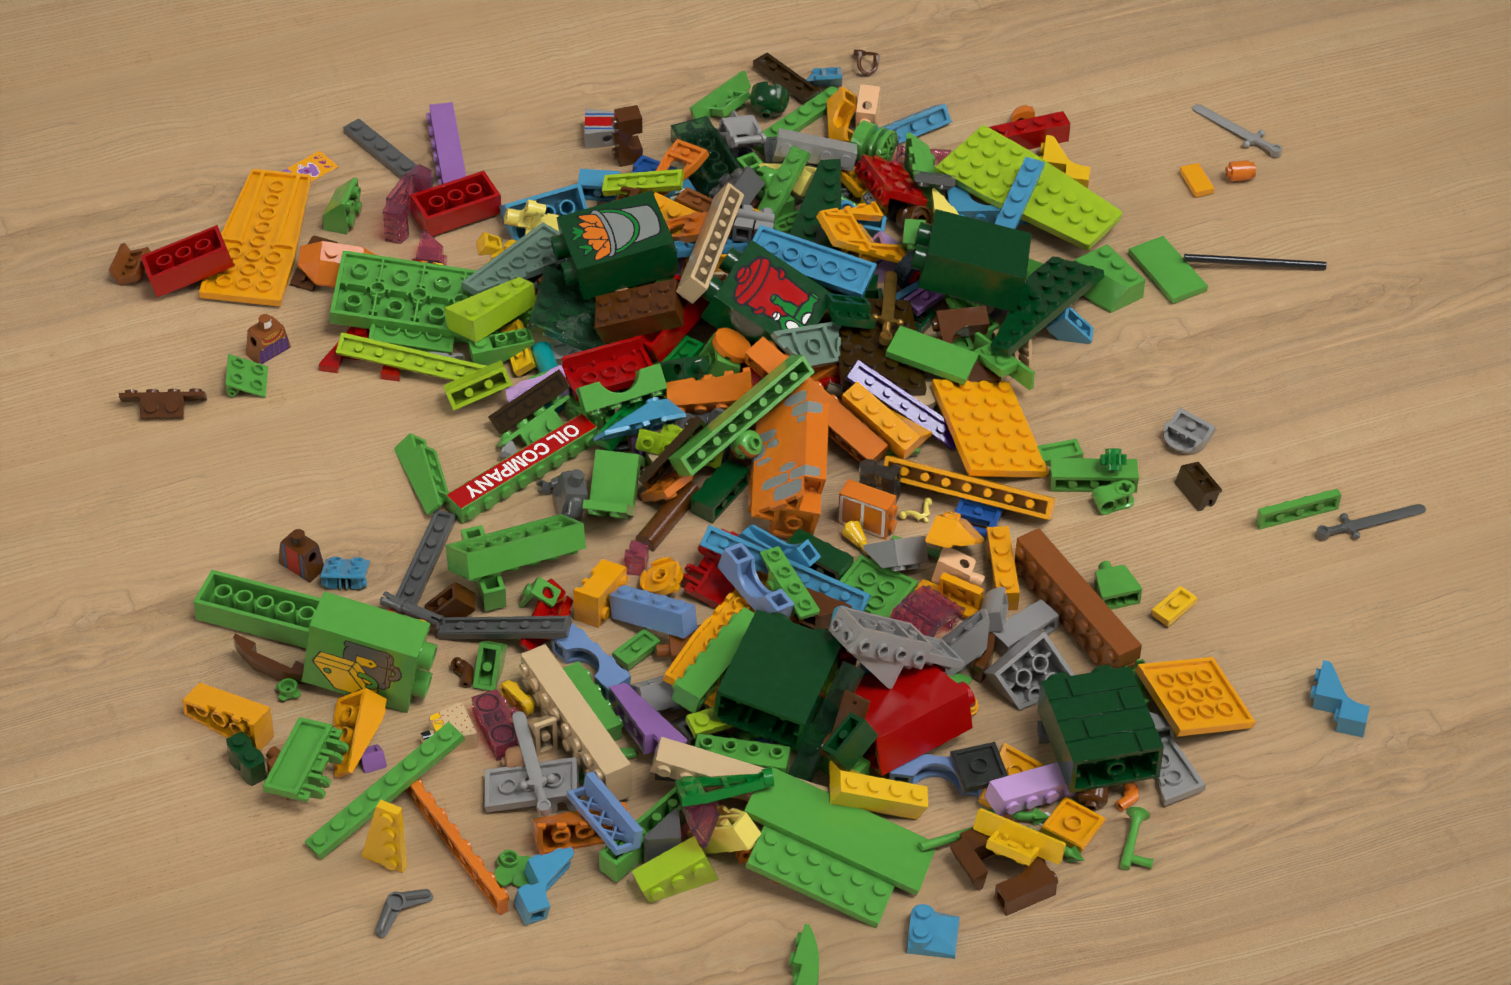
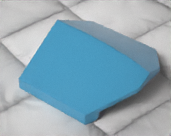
(826, 77)

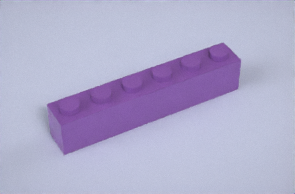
(445, 142)

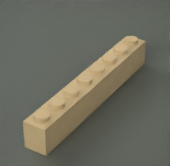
(710, 243)
(680, 760)

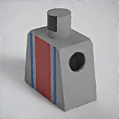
(598, 128)

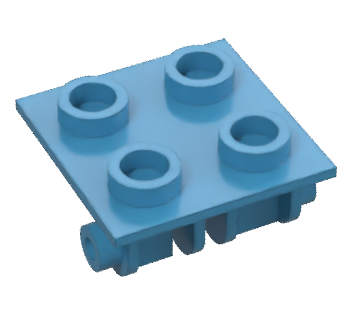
(341, 568)

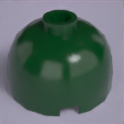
(769, 100)

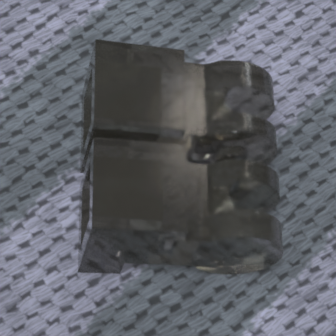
(881, 477)

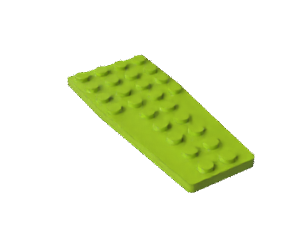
(1060, 205)

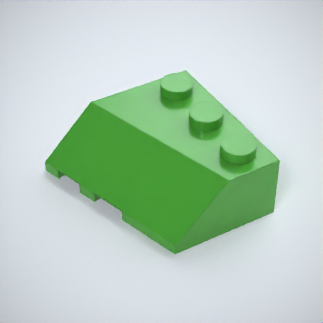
(1120, 282)

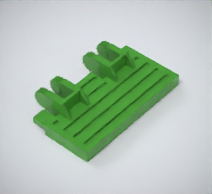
(304, 759)

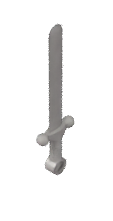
(1252, 139)
(536, 779)

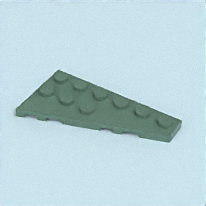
(522, 259)

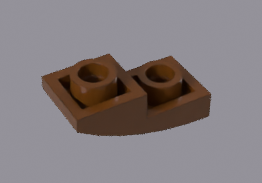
(985, 660)

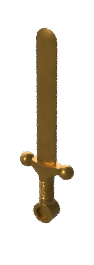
(887, 317)

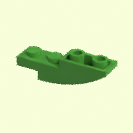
(805, 959)

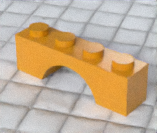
(840, 110)
(1001, 555)

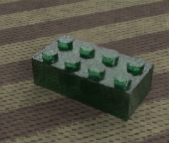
(718, 162)

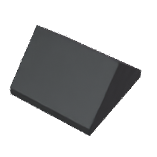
(663, 836)

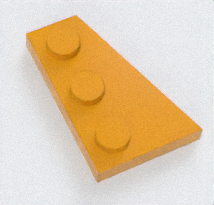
(1014, 763)

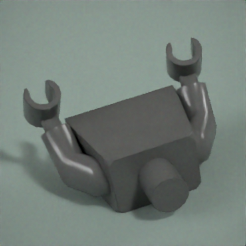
(568, 492)

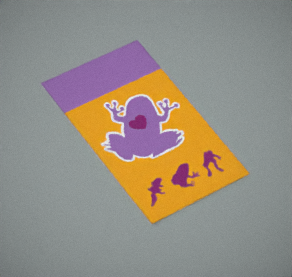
(314, 165)

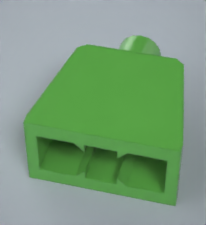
(1116, 586)

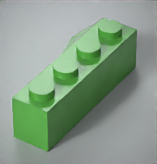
(920, 158)

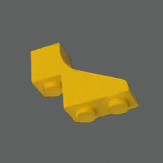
(1055, 156)

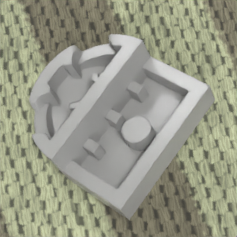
(1187, 432)

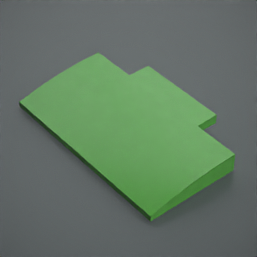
(399, 300)

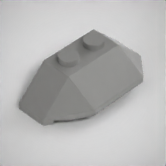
(969, 638)

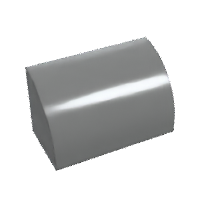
(997, 607)

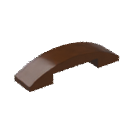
(265, 665)

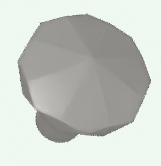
(507, 450)

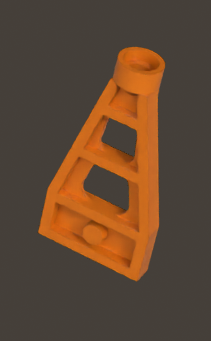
(686, 154)
(692, 226)

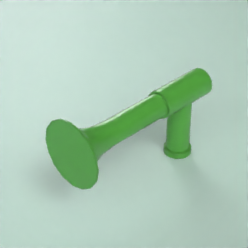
(1137, 815)

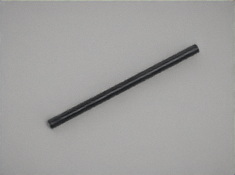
(1255, 261)

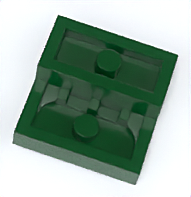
(850, 311)

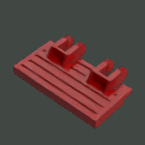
(706, 580)

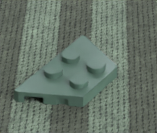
(816, 342)

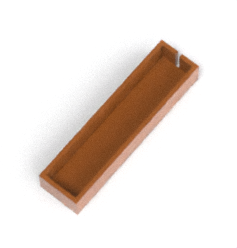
(1075, 602)

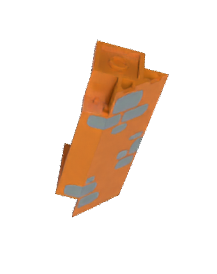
(792, 465)

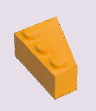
(593, 598)

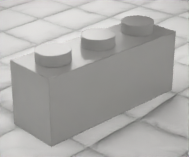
(1034, 617)

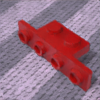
(561, 608)

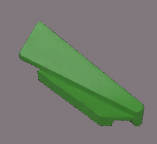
(423, 471)

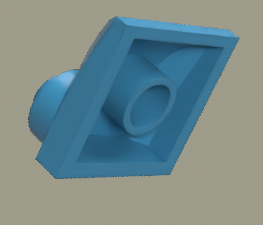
(932, 933)

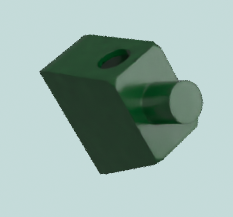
(691, 367)

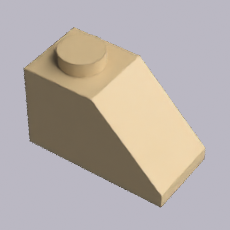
(544, 734)

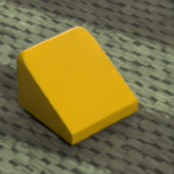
(488, 244)

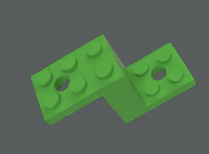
(614, 484)

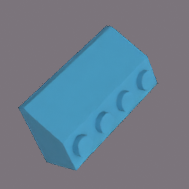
(557, 202)

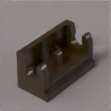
(1197, 485)

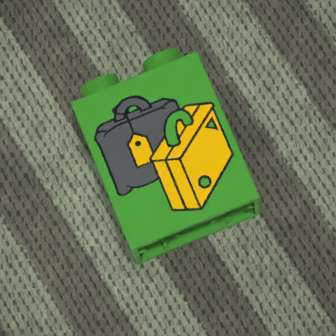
(368, 648)

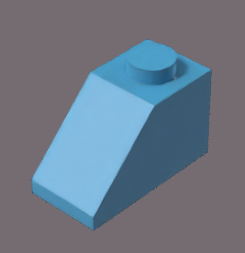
(1071, 327)

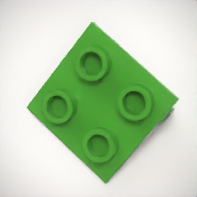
(245, 376)

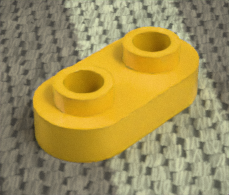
(517, 697)

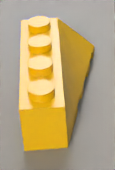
(876, 793)

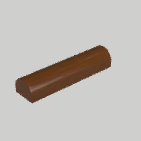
(667, 517)

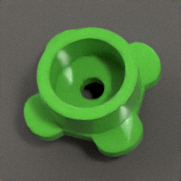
(288, 689)

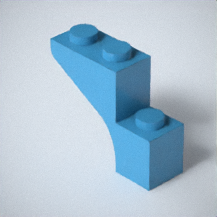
(801, 553)
(1331, 697)
(542, 874)

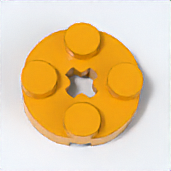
(669, 583)

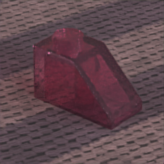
(430, 249)

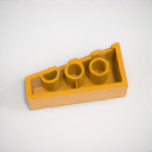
(229, 714)

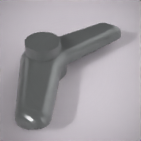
(395, 903)

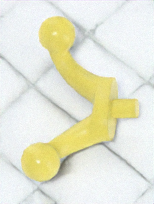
(927, 502)

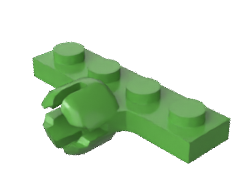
(782, 180)

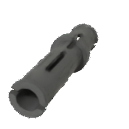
(404, 606)

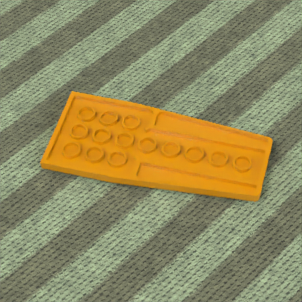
(262, 239)

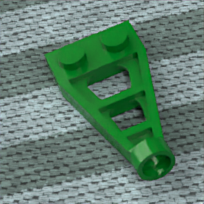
(691, 788)

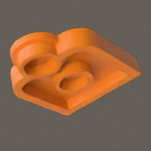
(665, 487)

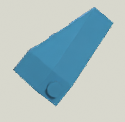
(648, 417)

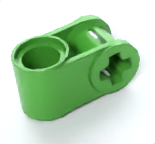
(1112, 498)

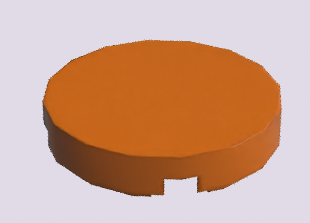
(731, 344)

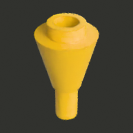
(853, 532)

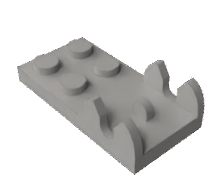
(503, 788)

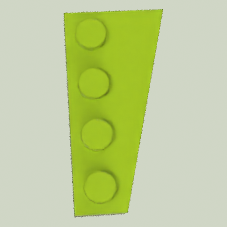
(490, 309)

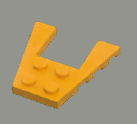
(846, 233)

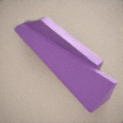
(641, 719)

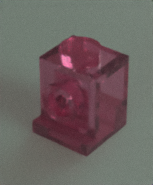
(636, 557)

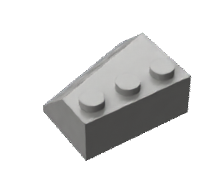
(1024, 666)

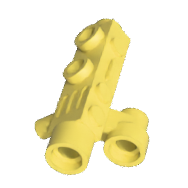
(530, 216)

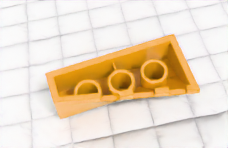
(899, 432)

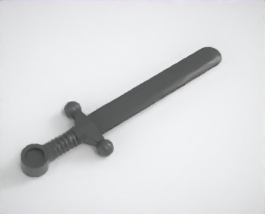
(1352, 526)

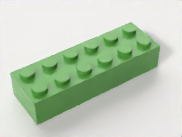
(515, 547)
(255, 608)

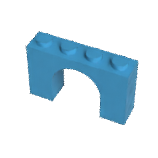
(967, 207)

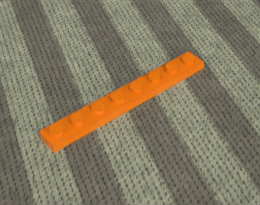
(460, 848)

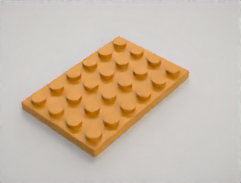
(989, 429)

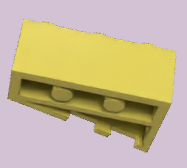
(732, 832)

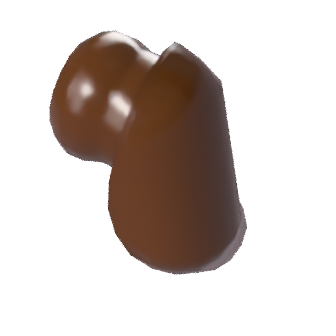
(464, 669)

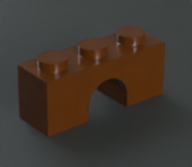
(626, 123)

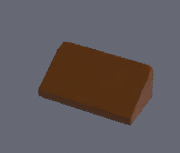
(970, 862)

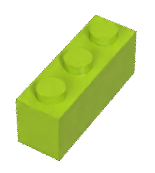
(477, 385)

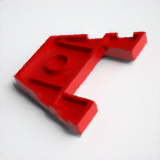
(333, 361)

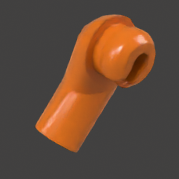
(1131, 796)

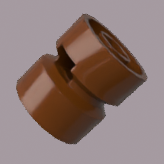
(913, 212)

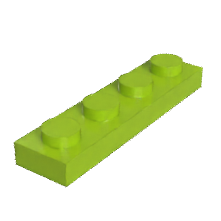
(653, 180)

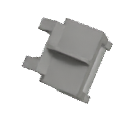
(741, 131)

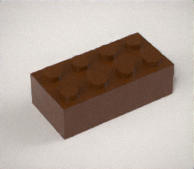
(639, 311)

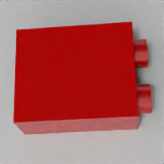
(914, 715)

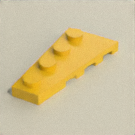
(386, 838)

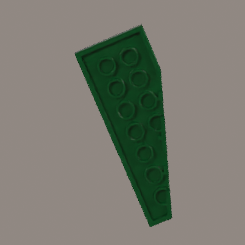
(1044, 298)

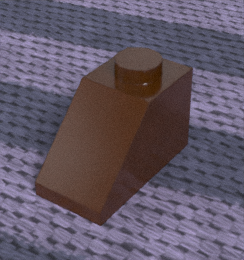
(453, 602)

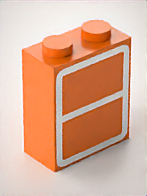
(870, 506)

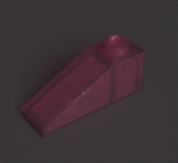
(702, 820)

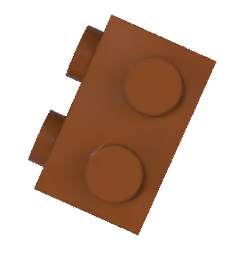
(127, 264)

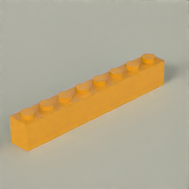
(974, 488)

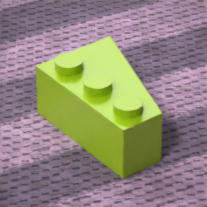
(675, 871)

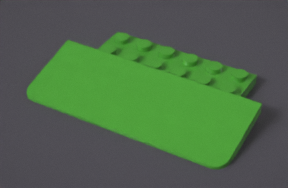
(833, 850)

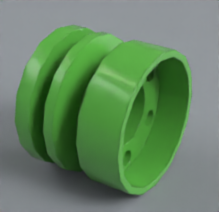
(874, 141)

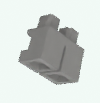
(750, 220)

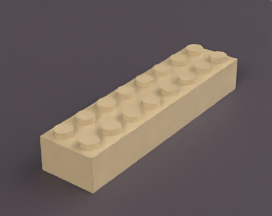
(576, 722)

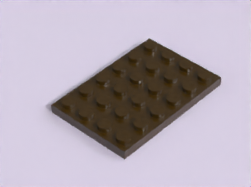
(864, 346)

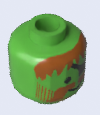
(747, 445)

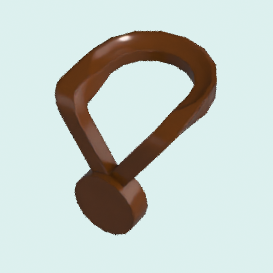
(876, 57)

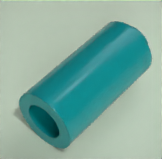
(543, 356)

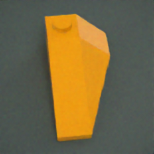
(359, 718)

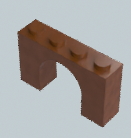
(963, 322)
(1023, 890)

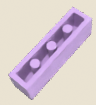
(1027, 789)

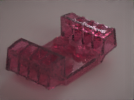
(399, 204)
(928, 611)

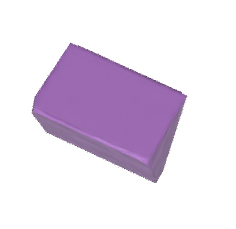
(373, 759)

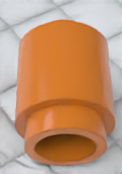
(1240, 170)

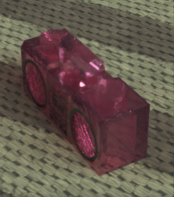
(493, 718)

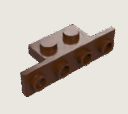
(162, 404)

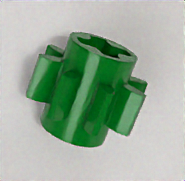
(1113, 459)

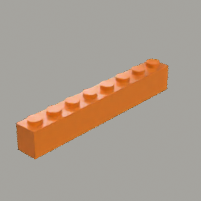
(842, 424)

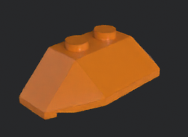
(322, 261)

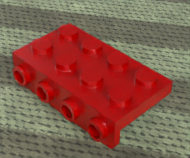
(888, 181)
(609, 364)

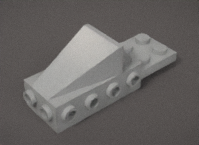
(889, 644)

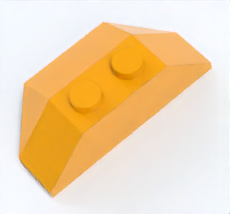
(952, 530)

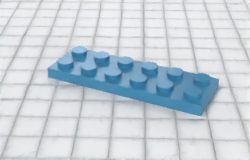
(819, 263)

